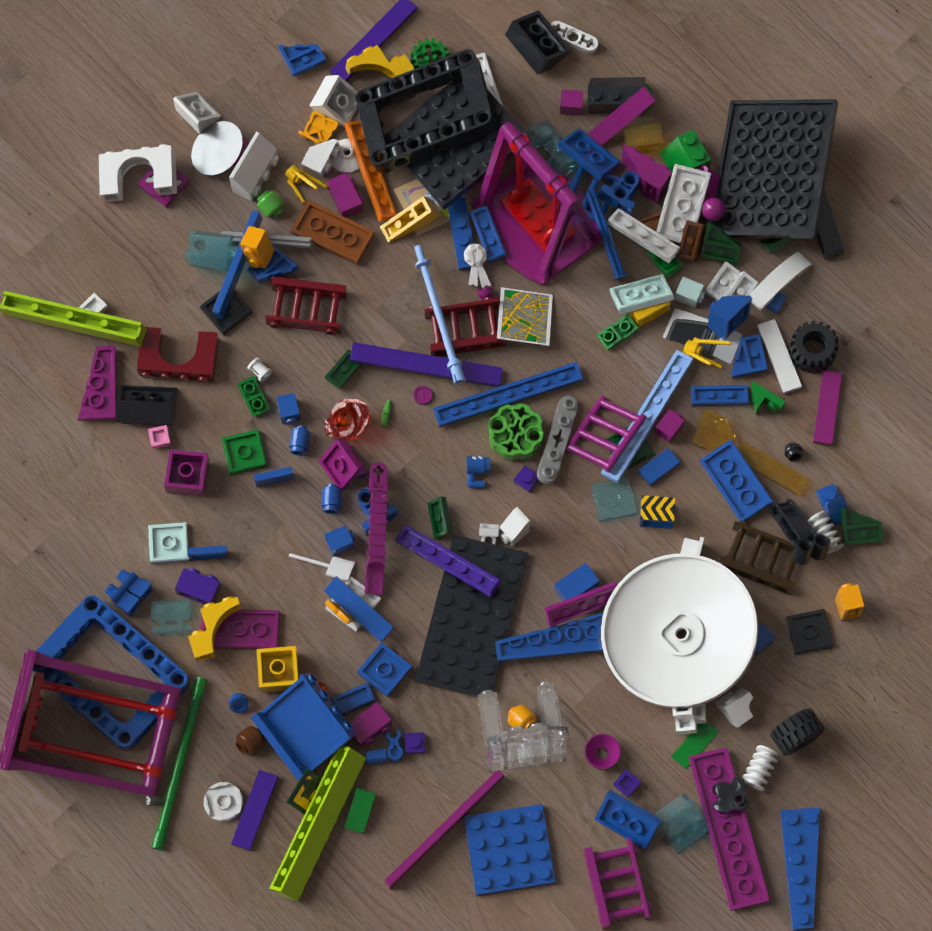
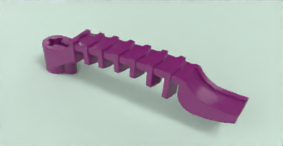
(378, 502)

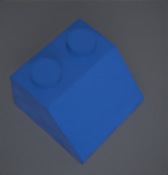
(728, 314)

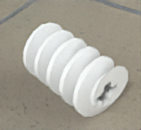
(821, 527)
(759, 767)

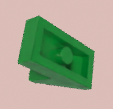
(763, 396)

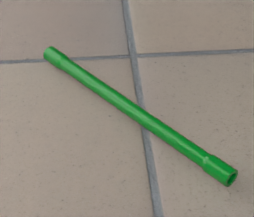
(161, 831)

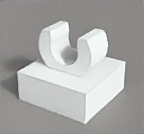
(489, 530)

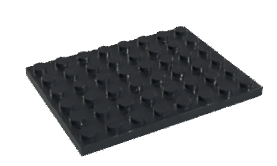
(775, 167)

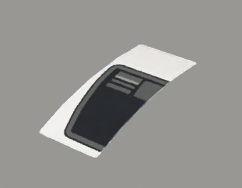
(686, 326)

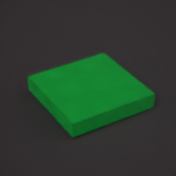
(244, 452)

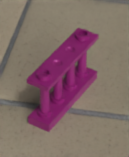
(602, 897)

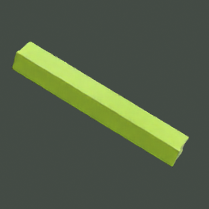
(73, 318)

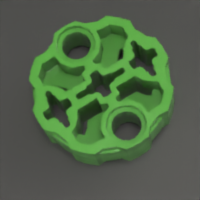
(533, 426)

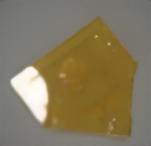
(712, 431)

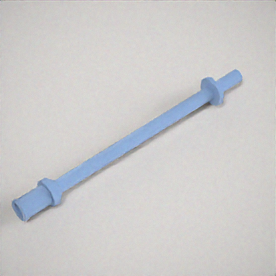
(454, 364)

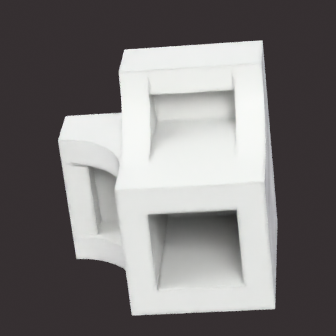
(736, 707)
(688, 718)

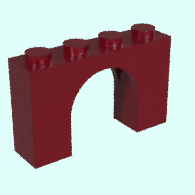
(199, 368)

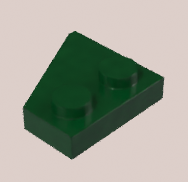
(719, 245)
(859, 528)

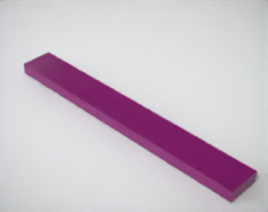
(444, 829)

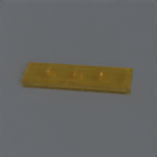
(773, 469)

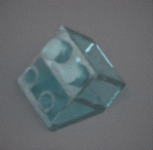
(681, 823)

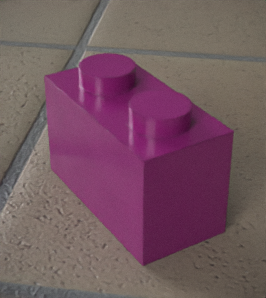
(345, 195)
(370, 724)

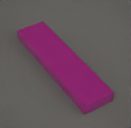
(622, 116)
(827, 407)
(579, 605)

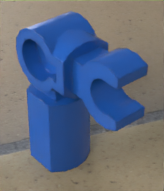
(394, 751)

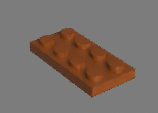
(333, 232)

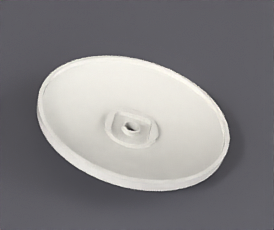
(674, 596)

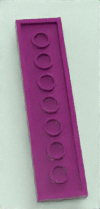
(728, 833)

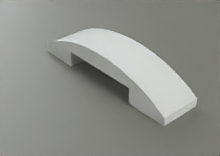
(778, 279)

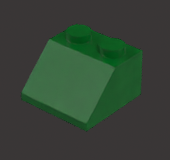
(685, 151)

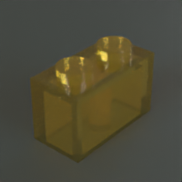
(644, 138)

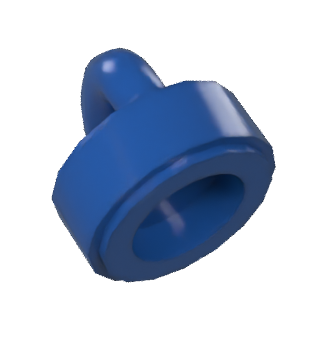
(238, 702)

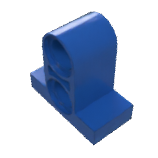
(622, 188)
(391, 513)

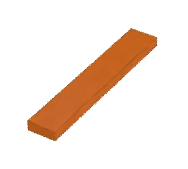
(373, 179)

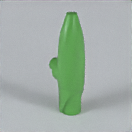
(385, 414)

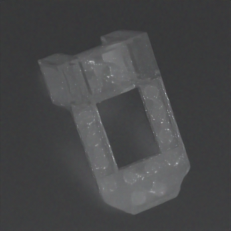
(525, 747)

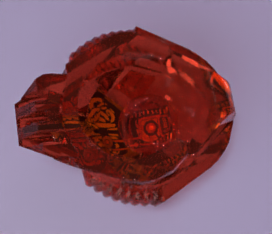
(348, 419)

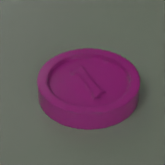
(422, 395)

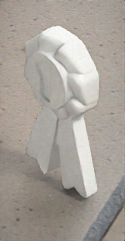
(475, 256)

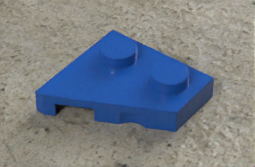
(301, 57)
(278, 266)
(749, 357)

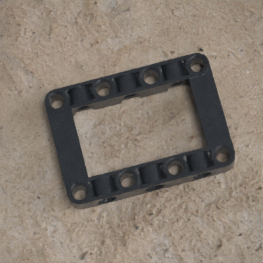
(436, 139)

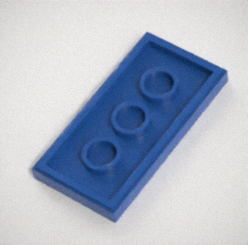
(736, 481)

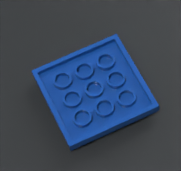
(509, 850)

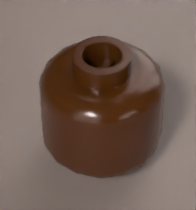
(250, 740)

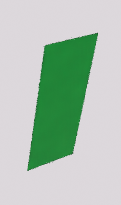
(694, 744)

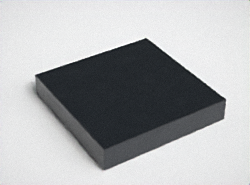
(235, 313)
(809, 631)

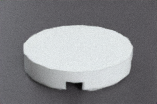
(223, 801)

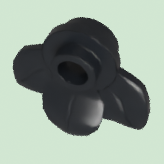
(729, 793)

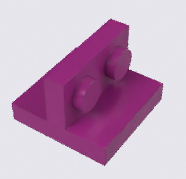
(342, 464)

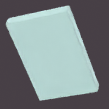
(641, 294)

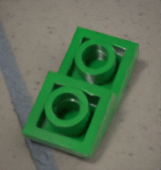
(666, 268)
(617, 333)
(253, 396)
(360, 810)

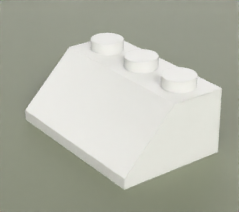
(253, 167)

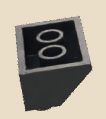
(537, 41)
(610, 93)
(146, 405)

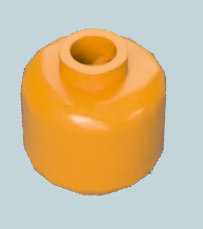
(521, 716)

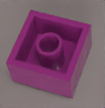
(187, 473)

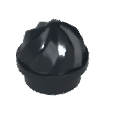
(793, 452)

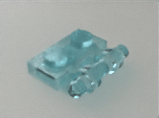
(171, 611)

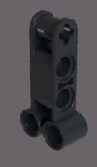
(799, 533)

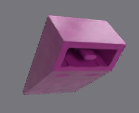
(652, 177)

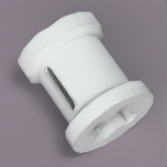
(259, 369)

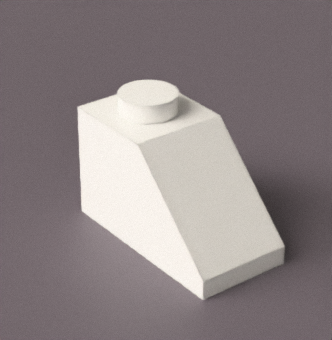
(514, 527)

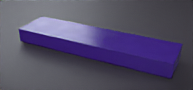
(254, 810)

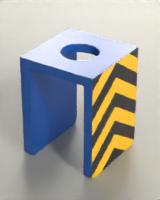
(657, 512)

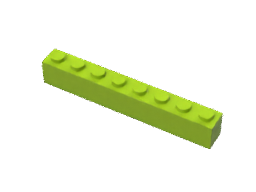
(317, 823)

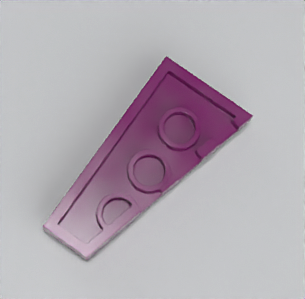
(100, 391)

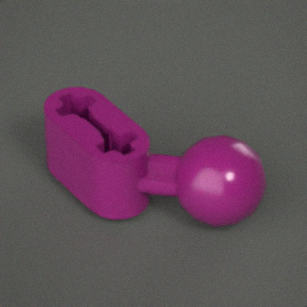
(712, 208)

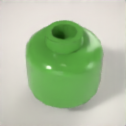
(270, 204)

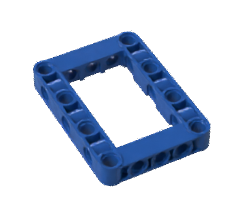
(136, 644)

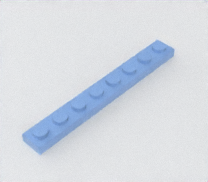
(652, 409)

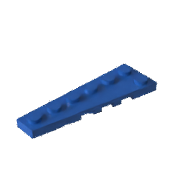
(560, 640)
(800, 846)

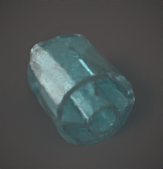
(217, 252)

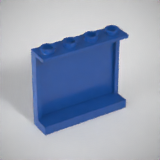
(304, 725)

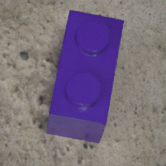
(197, 586)

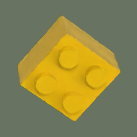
(277, 668)

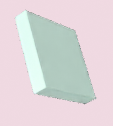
(168, 543)

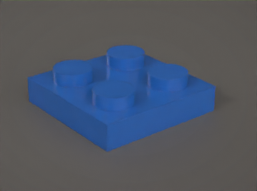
(384, 669)

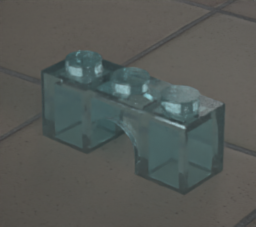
(546, 137)

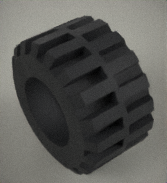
(818, 333)
(797, 731)

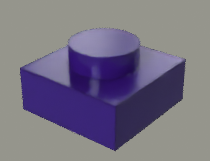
(526, 478)
(414, 743)
(626, 783)

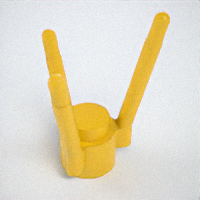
(298, 175)
(693, 349)

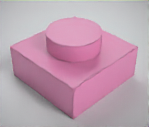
(159, 437)

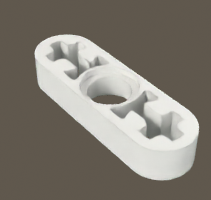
(576, 44)

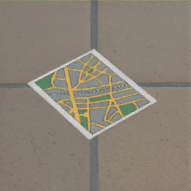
(524, 316)

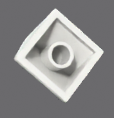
(196, 110)

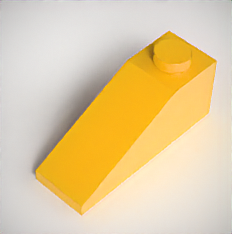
(411, 219)

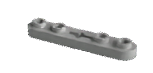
(553, 456)

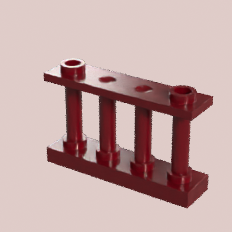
(299, 288)
(477, 341)

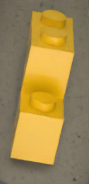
(374, 59)
(213, 615)

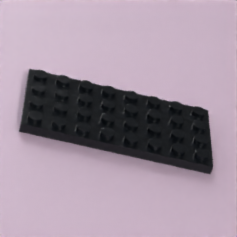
(467, 623)

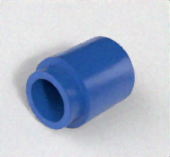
(299, 440)
(331, 499)

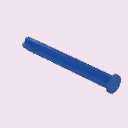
(606, 234)

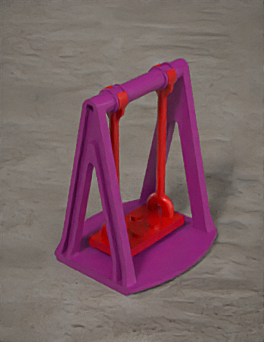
(528, 212)
(151, 769)

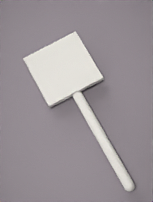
(337, 566)

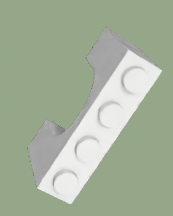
(115, 165)

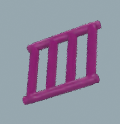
(592, 417)

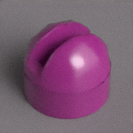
(483, 292)

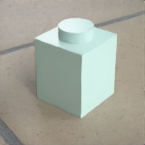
(689, 292)

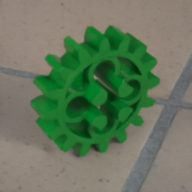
(421, 52)

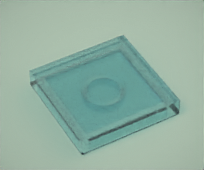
(613, 499)

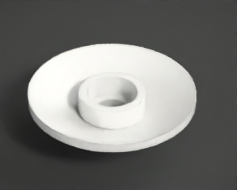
(345, 163)

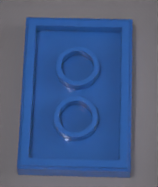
(589, 154)
(628, 819)

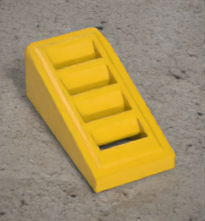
(649, 313)

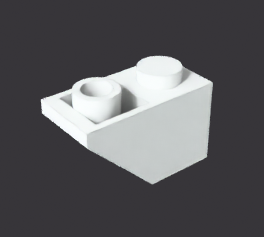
(320, 156)

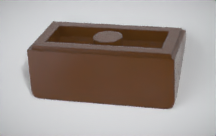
(692, 240)

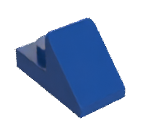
(831, 503)

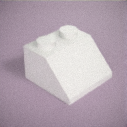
(335, 99)

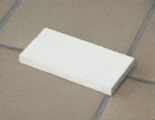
(682, 201)

